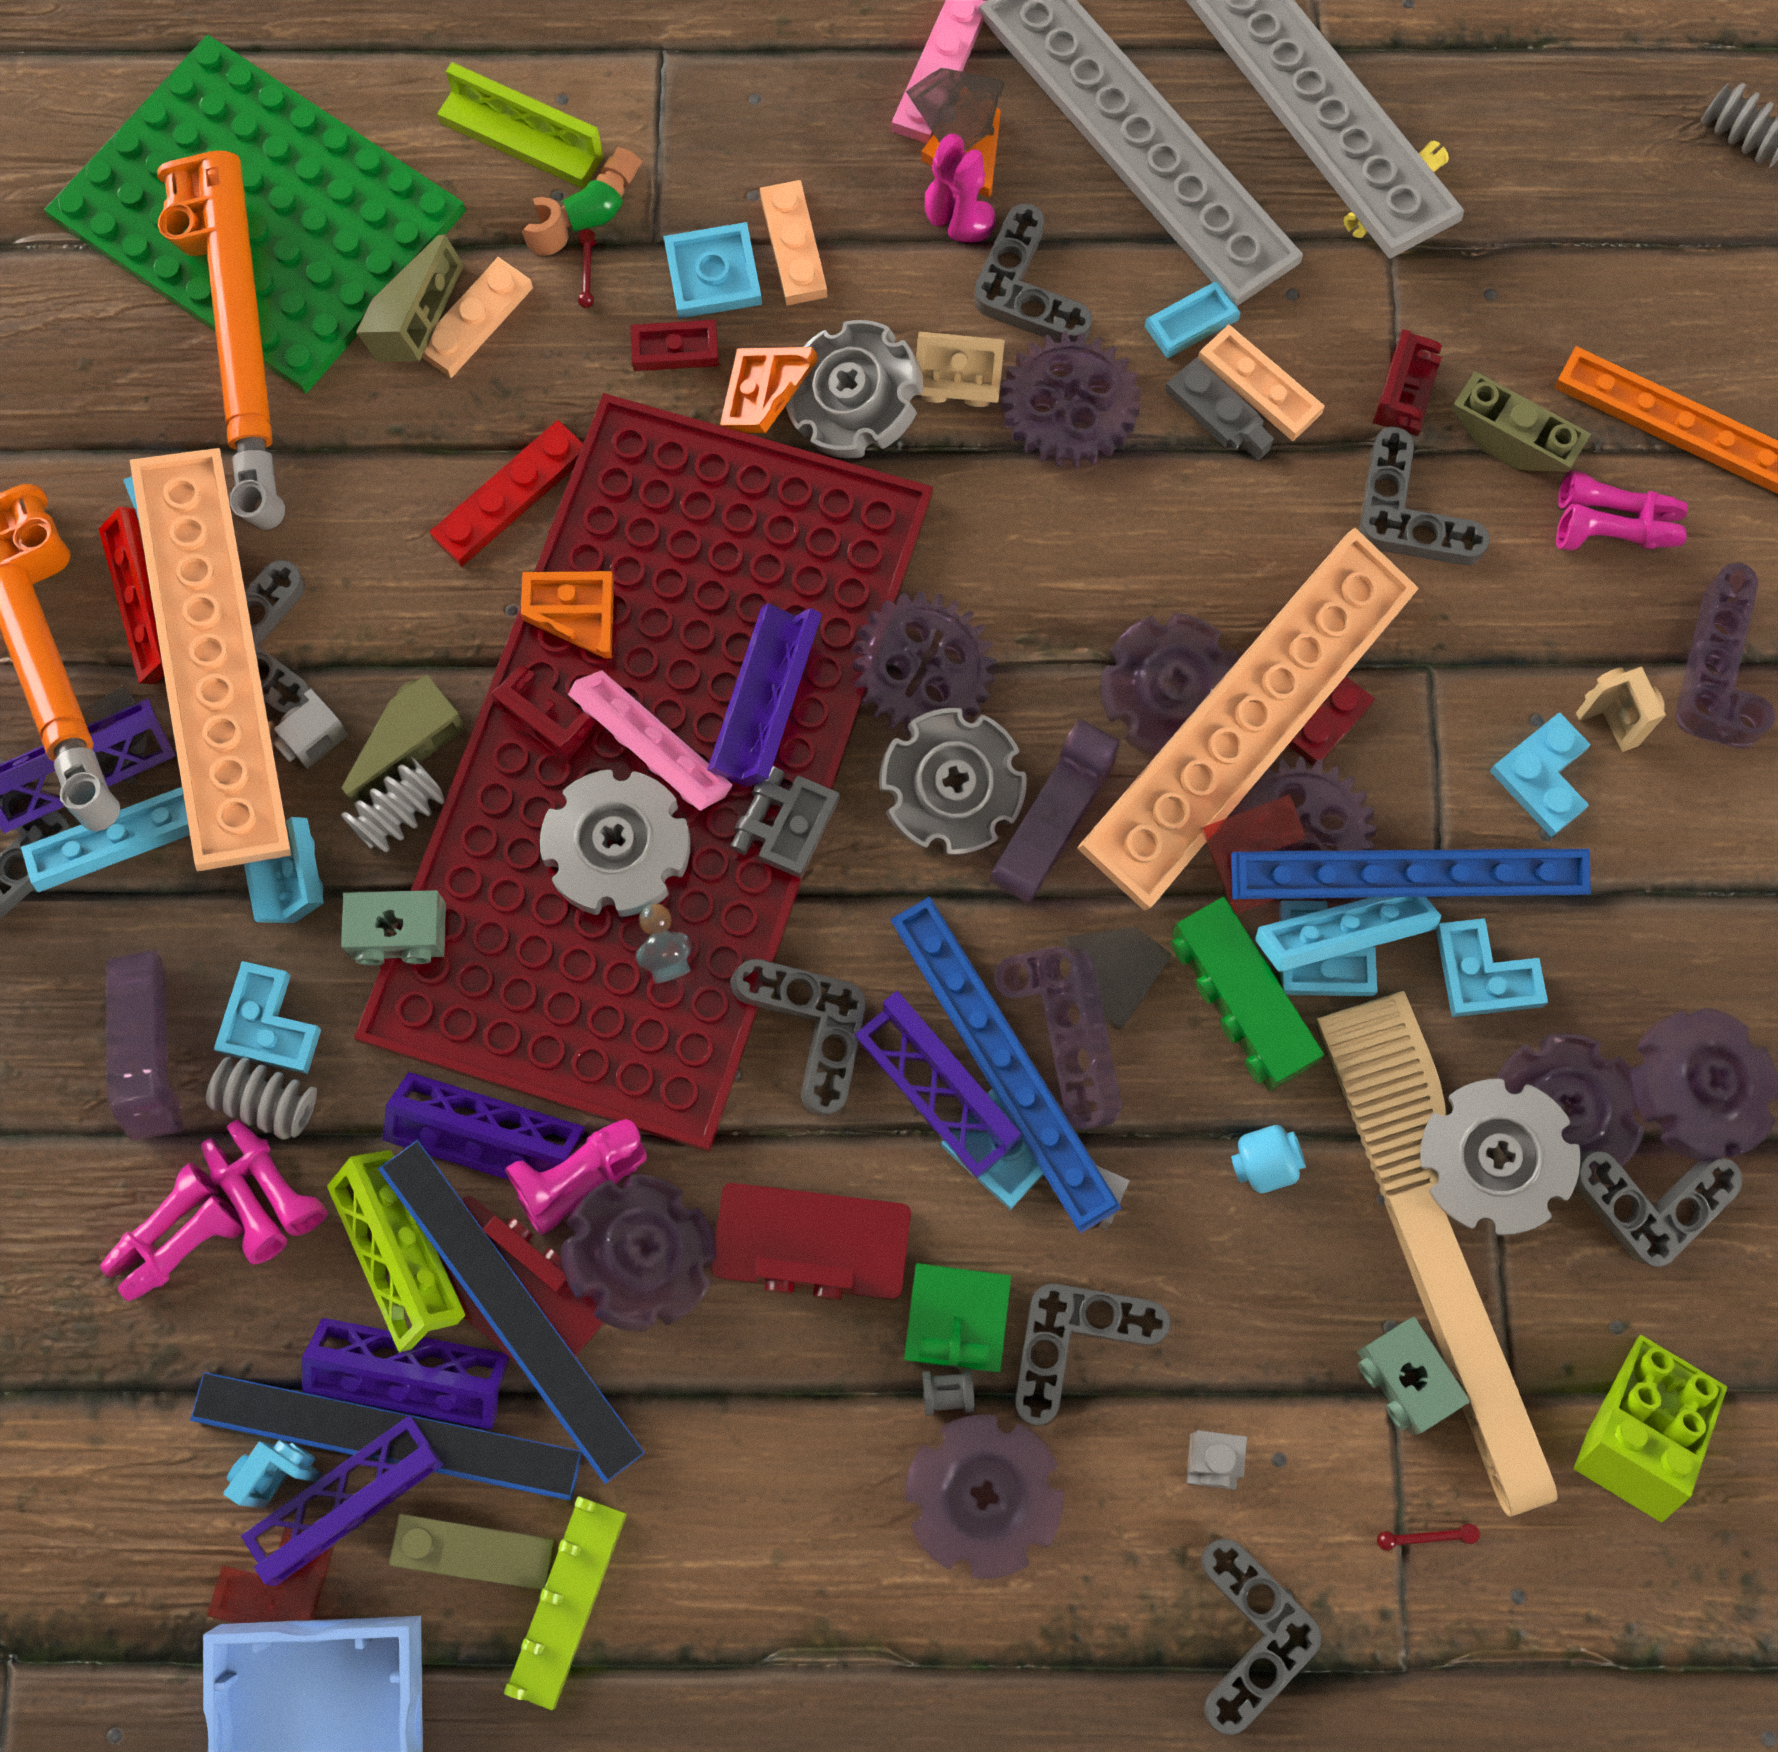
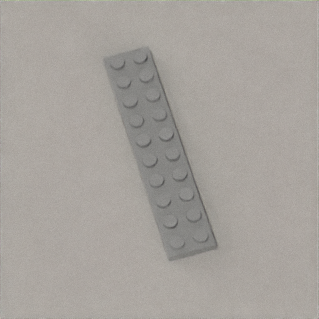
(1333, 120)
(1145, 143)

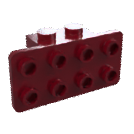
(811, 1242)
(539, 1274)

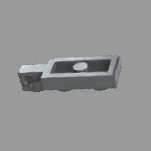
(1219, 409)

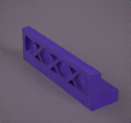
(763, 695)
(104, 734)
(951, 1073)
(476, 1138)
(400, 1380)
(345, 1515)

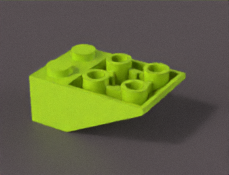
(1652, 1430)

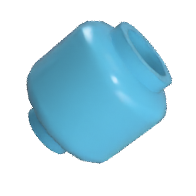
(1269, 1159)

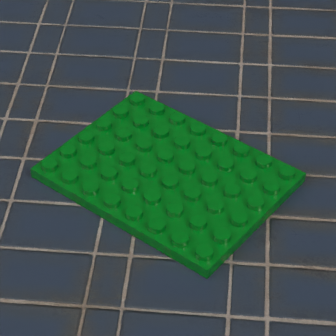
(322, 206)

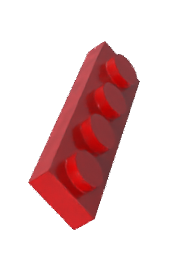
(508, 494)
(129, 575)

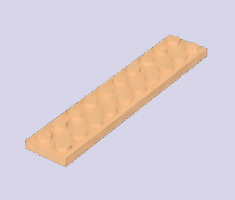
(209, 660)
(1247, 719)

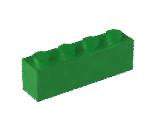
(1245, 994)

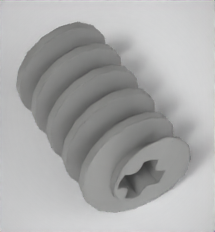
(1745, 122)
(395, 806)
(260, 1100)

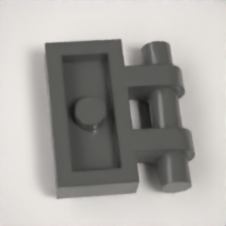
(797, 827)

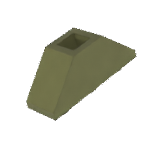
(1517, 428)

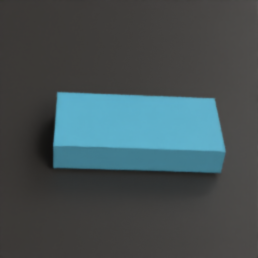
(1192, 319)

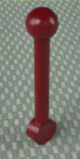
(587, 240)
(1467, 1534)

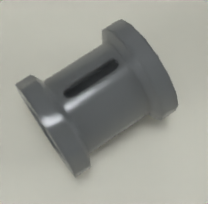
(948, 1392)

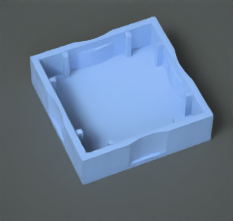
(314, 1686)

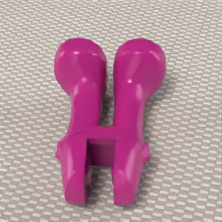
(956, 191)
(1579, 522)
(556, 1192)
(295, 1212)
(213, 1218)

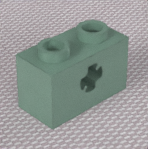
(371, 913)
(1437, 1389)

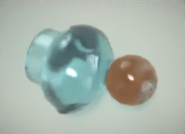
(664, 951)

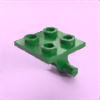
(957, 1318)

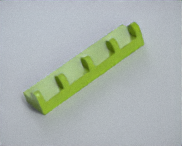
(565, 1604)

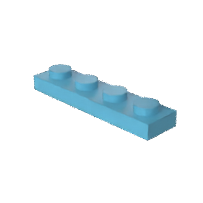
(85, 851)
(1345, 929)

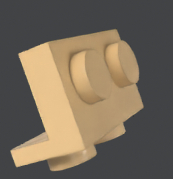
(960, 368)
(1627, 703)

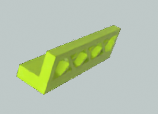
(521, 126)
(399, 1244)

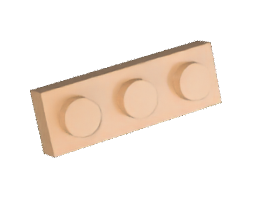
(793, 242)
(476, 316)
(1261, 382)

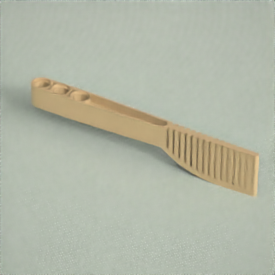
(1391, 1097)

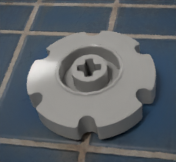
(857, 390)
(973, 751)
(613, 809)
(1531, 1133)

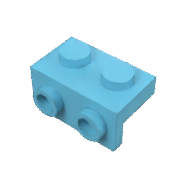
(286, 886)
(259, 1475)

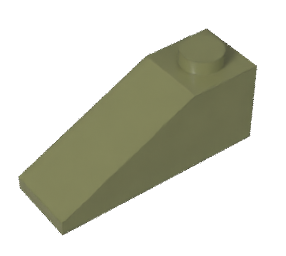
(410, 306)
(412, 725)
(471, 1552)

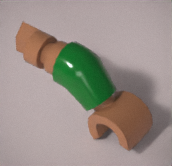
(584, 209)

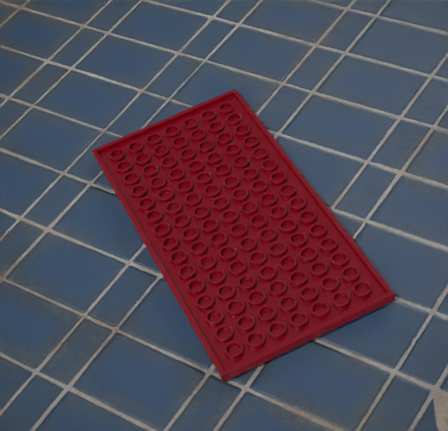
(697, 542)

